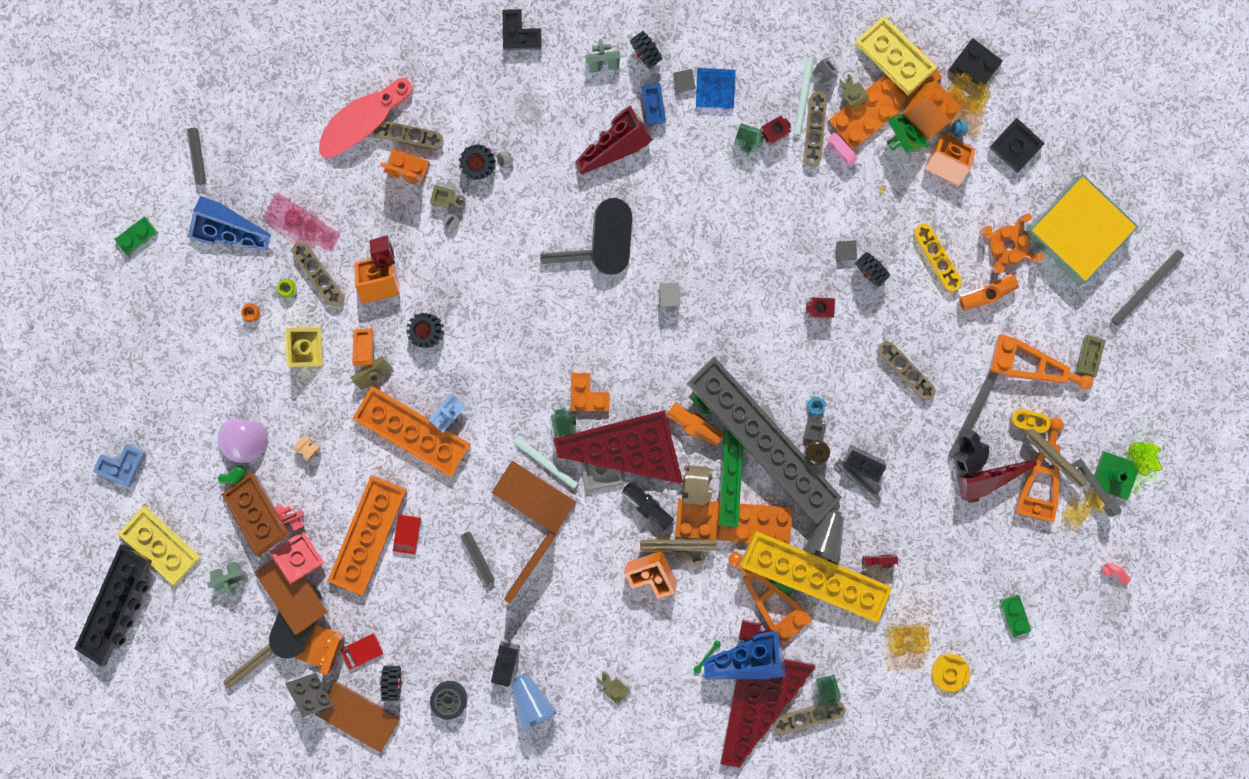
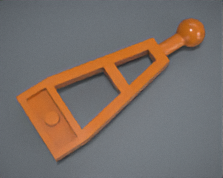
(1004, 357)
(1035, 507)
(788, 625)

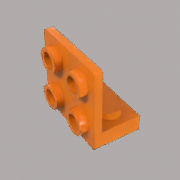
(407, 166)
(322, 648)

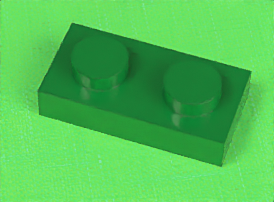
(136, 235)
(1015, 615)

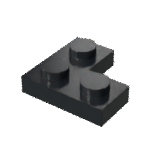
(517, 38)

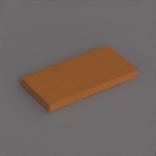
(533, 497)
(255, 514)
(529, 567)
(296, 602)
(359, 717)

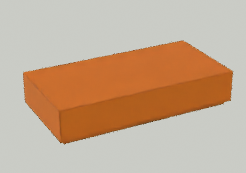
(363, 347)

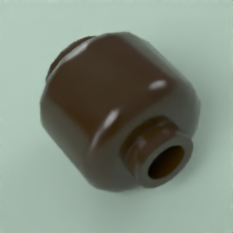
(817, 452)

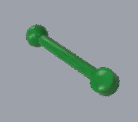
(697, 669)

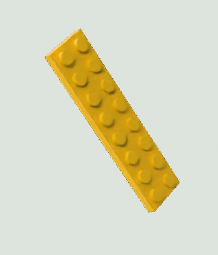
(815, 576)

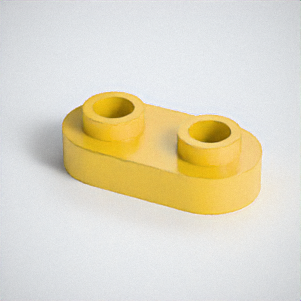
(1029, 420)

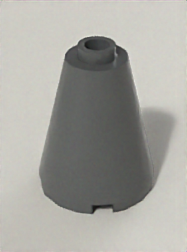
(827, 537)

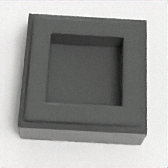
(684, 80)
(846, 250)
(814, 431)

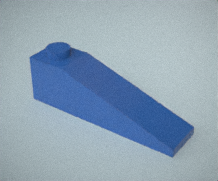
(216, 222)
(754, 659)

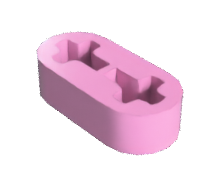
(842, 149)

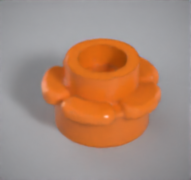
(255, 312)

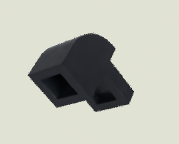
(973, 455)

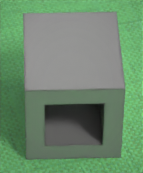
(669, 296)

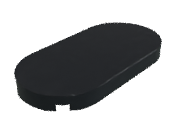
(611, 236)
(284, 641)

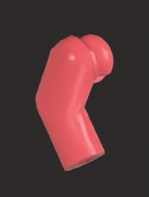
(1110, 568)

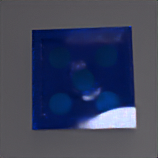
(715, 88)

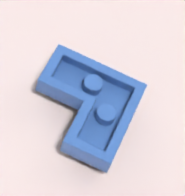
(121, 470)

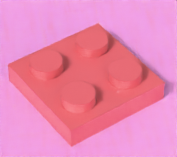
(296, 557)

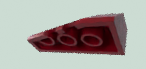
(621, 140)
(989, 480)

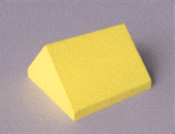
(303, 347)

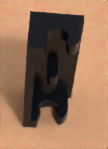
(864, 463)

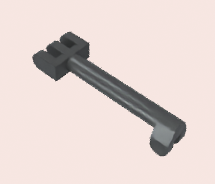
(1111, 508)

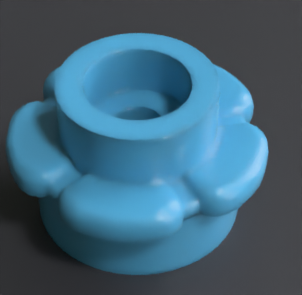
(959, 128)
(821, 406)

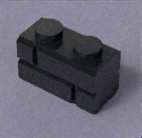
(505, 663)

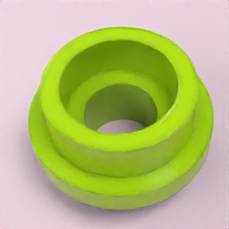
(280, 288)

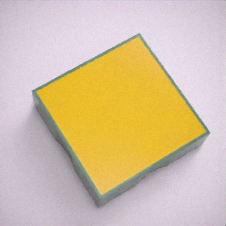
(1081, 229)

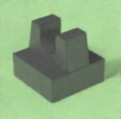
(827, 69)

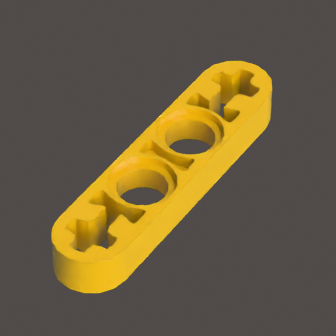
(940, 255)

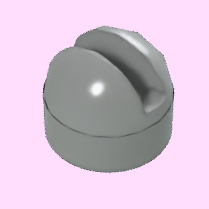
(504, 159)
(453, 224)

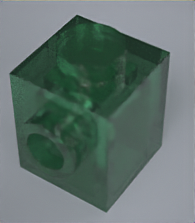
(748, 138)
(563, 422)
(828, 690)

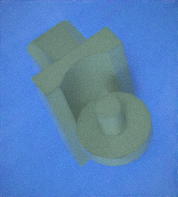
(594, 59)
(227, 582)

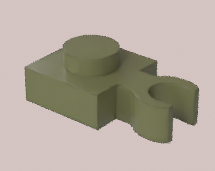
(853, 93)
(444, 197)
(615, 688)

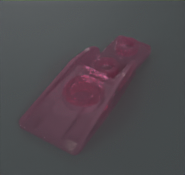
(299, 221)

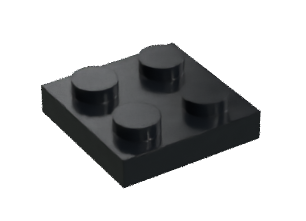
(976, 62)
(1016, 145)

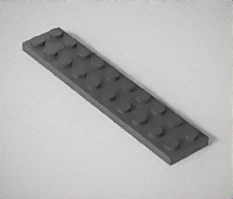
(764, 440)

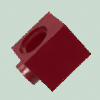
(770, 136)
(382, 251)
(829, 307)

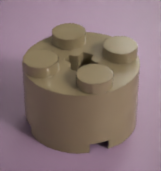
(696, 485)

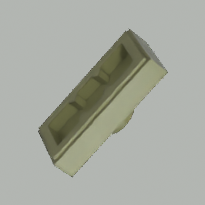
(1090, 356)
(371, 373)

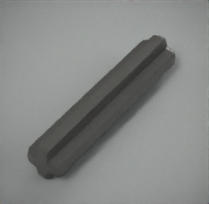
(196, 156)
(568, 256)
(477, 557)

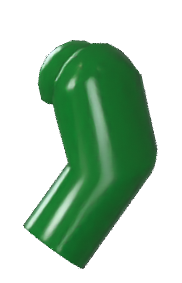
(233, 476)

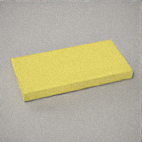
(896, 55)
(160, 544)

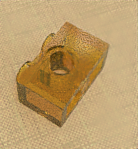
(971, 103)
(897, 635)

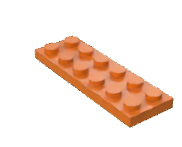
(884, 101)
(411, 431)
(702, 522)
(367, 535)

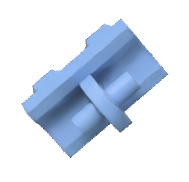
(447, 413)

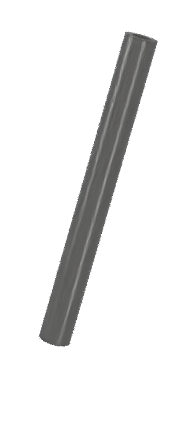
(1147, 287)
(975, 410)

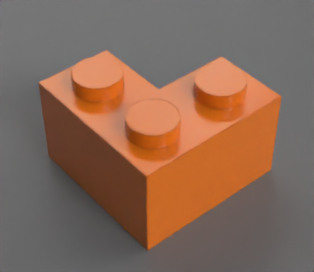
(653, 570)

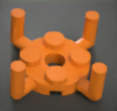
(1020, 242)

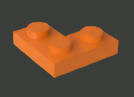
(581, 396)

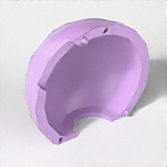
(242, 440)

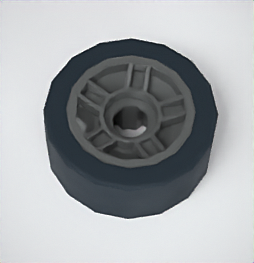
(444, 709)

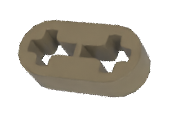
(687, 557)

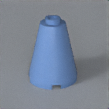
(530, 702)

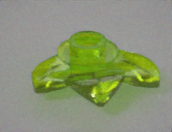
(1146, 458)

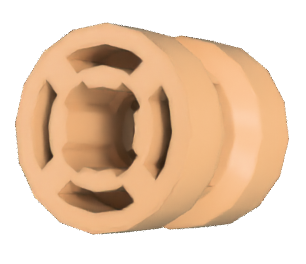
(306, 448)

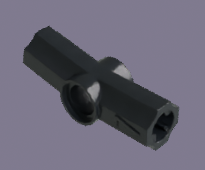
(647, 506)

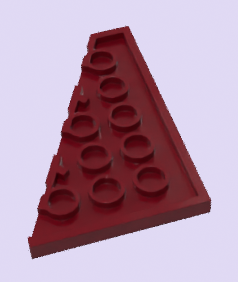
(632, 446)
(756, 706)

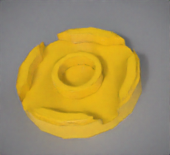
(952, 667)

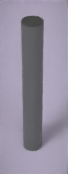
(858, 481)

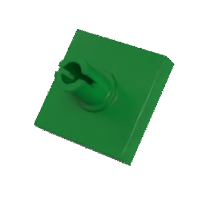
(906, 135)
(1115, 475)

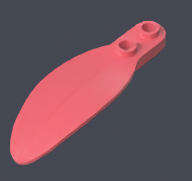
(361, 118)

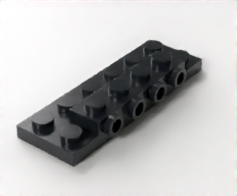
(115, 605)

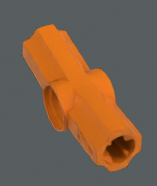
(978, 297)
(695, 424)

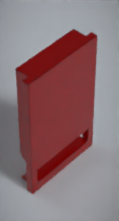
(406, 533)
(363, 650)

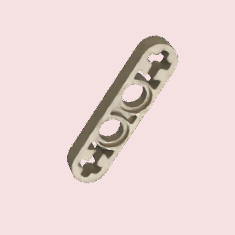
(815, 129)
(406, 135)
(318, 274)
(904, 372)
(809, 719)

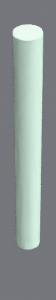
(803, 96)
(545, 462)

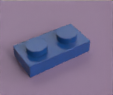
(653, 104)

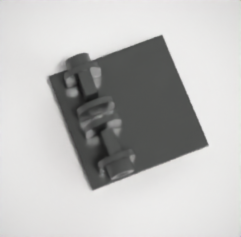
(309, 695)

